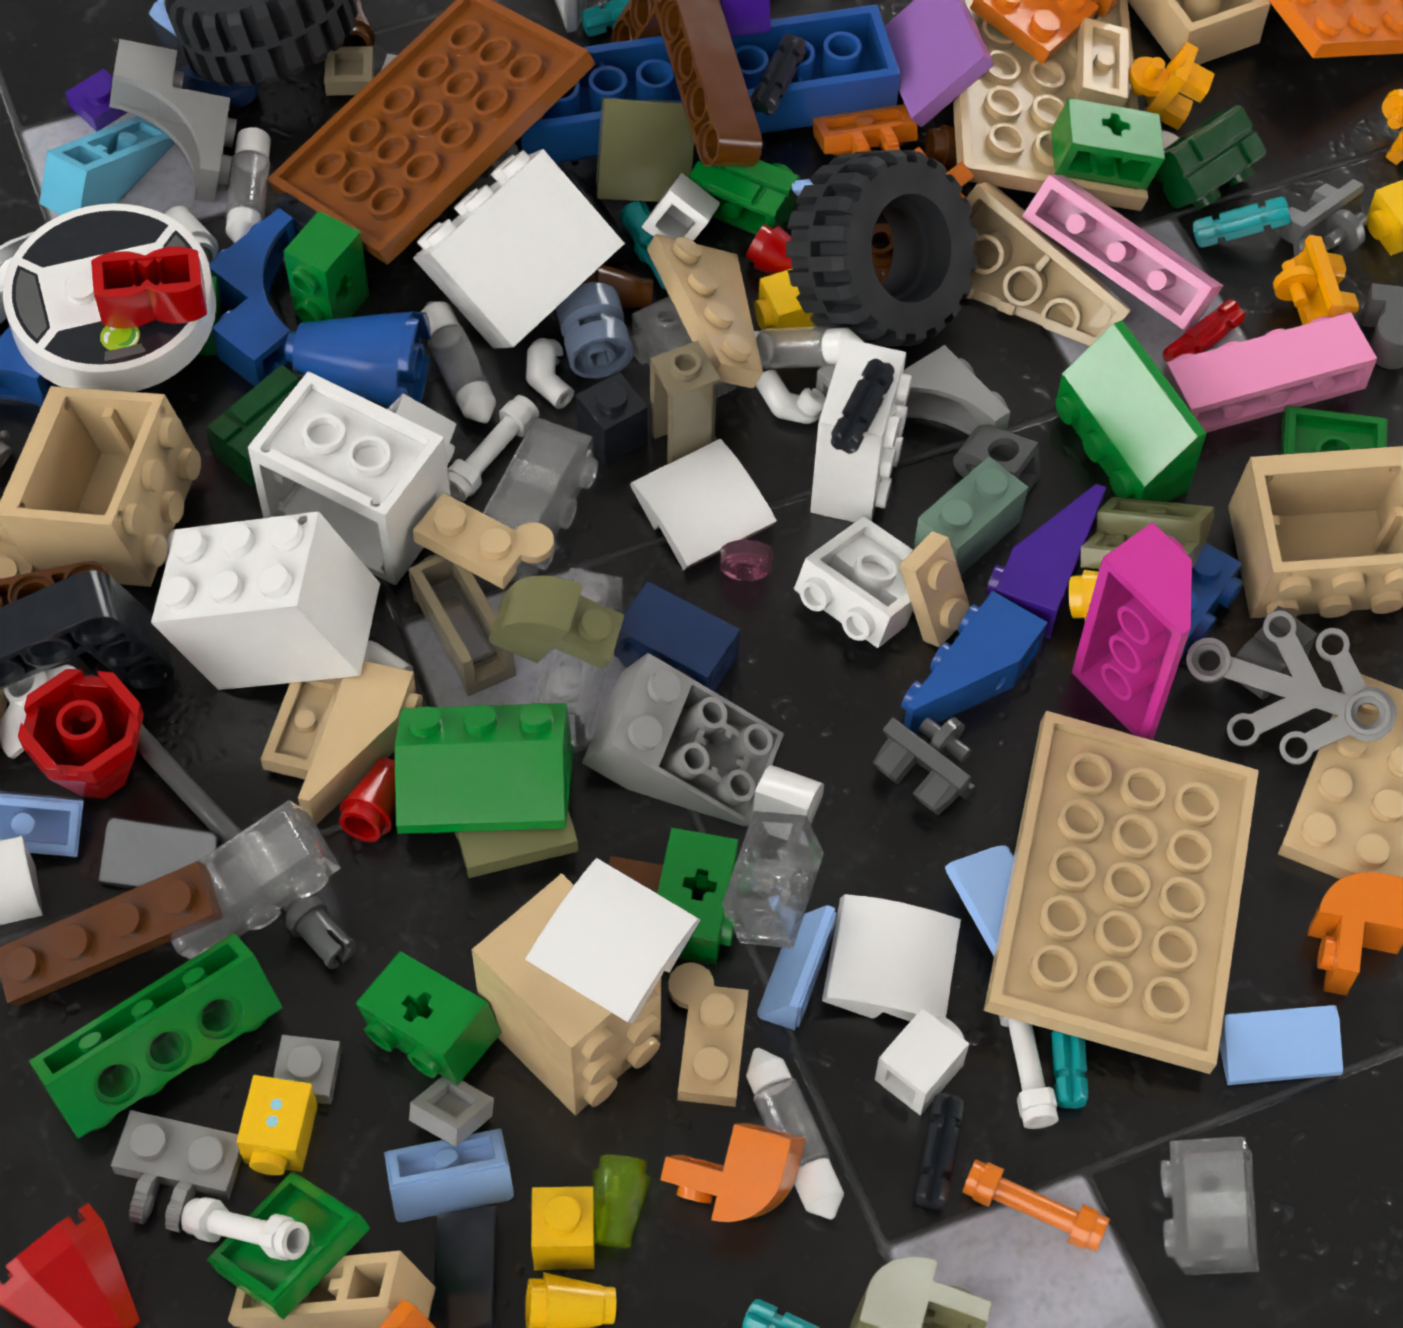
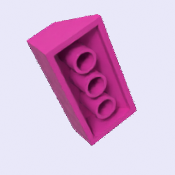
(1137, 628)

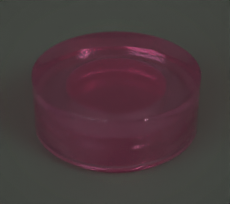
(746, 560)

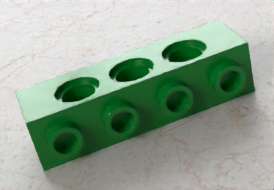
(126, 1032)

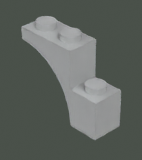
(195, 120)
(945, 392)

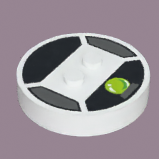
(57, 316)

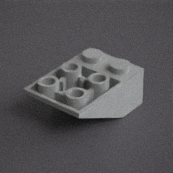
(681, 742)

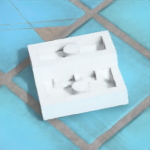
(703, 503)
(612, 940)
(890, 958)

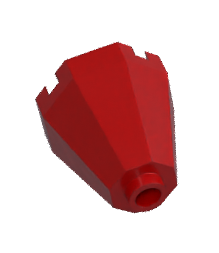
(83, 731)
(70, 1279)

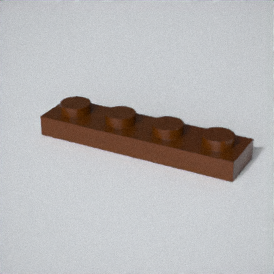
(108, 933)

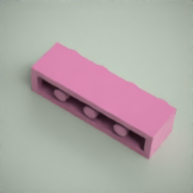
(1122, 251)
(1273, 372)

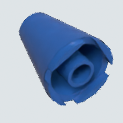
(365, 354)

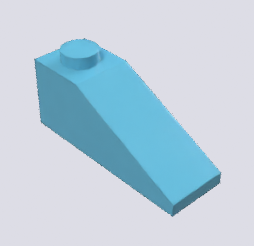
(101, 165)

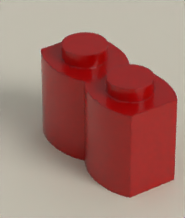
(151, 287)

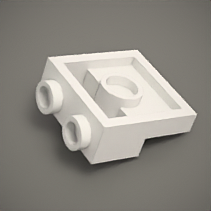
(859, 582)

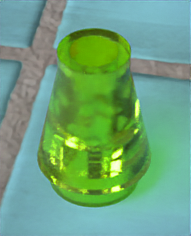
(618, 1198)

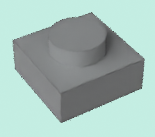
(310, 1062)
(451, 1110)

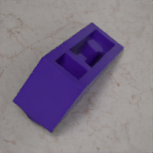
(1045, 560)

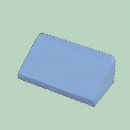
(44, 821)
(983, 887)
(798, 970)
(1281, 1045)
(447, 1178)

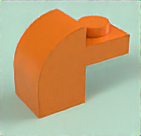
(1356, 914)
(752, 1182)

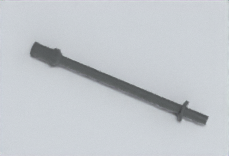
(304, 916)

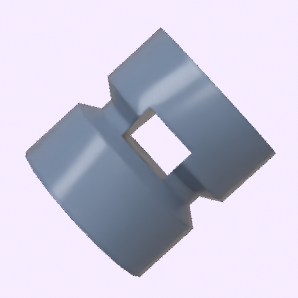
(594, 331)

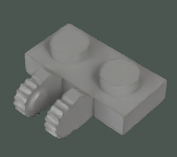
(175, 1156)

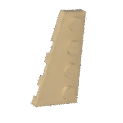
(711, 303)

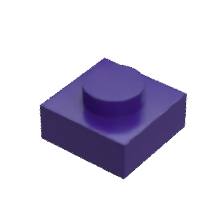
(92, 100)

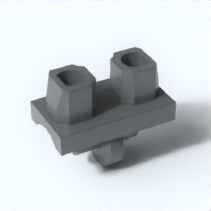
(1333, 216)
(945, 778)

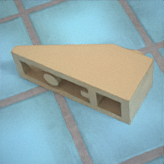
(357, 734)
(352, 1295)

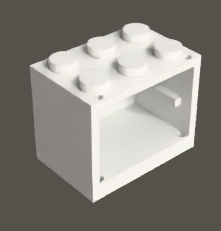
(517, 248)
(355, 466)
(267, 601)

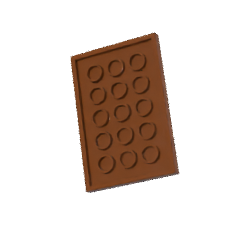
(432, 123)

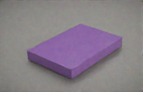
(936, 54)

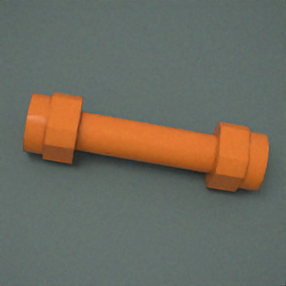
(987, 1184)

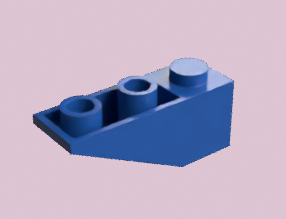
(984, 661)

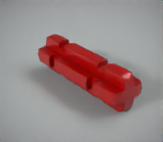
(1207, 331)

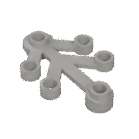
(1299, 692)

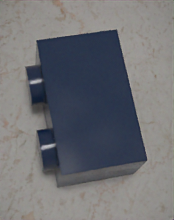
(677, 635)

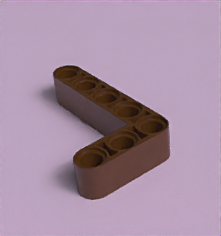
(705, 75)

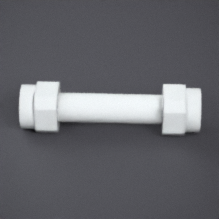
(514, 420)
(1035, 1102)
(278, 1237)

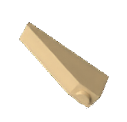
(1033, 274)

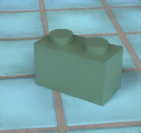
(976, 512)

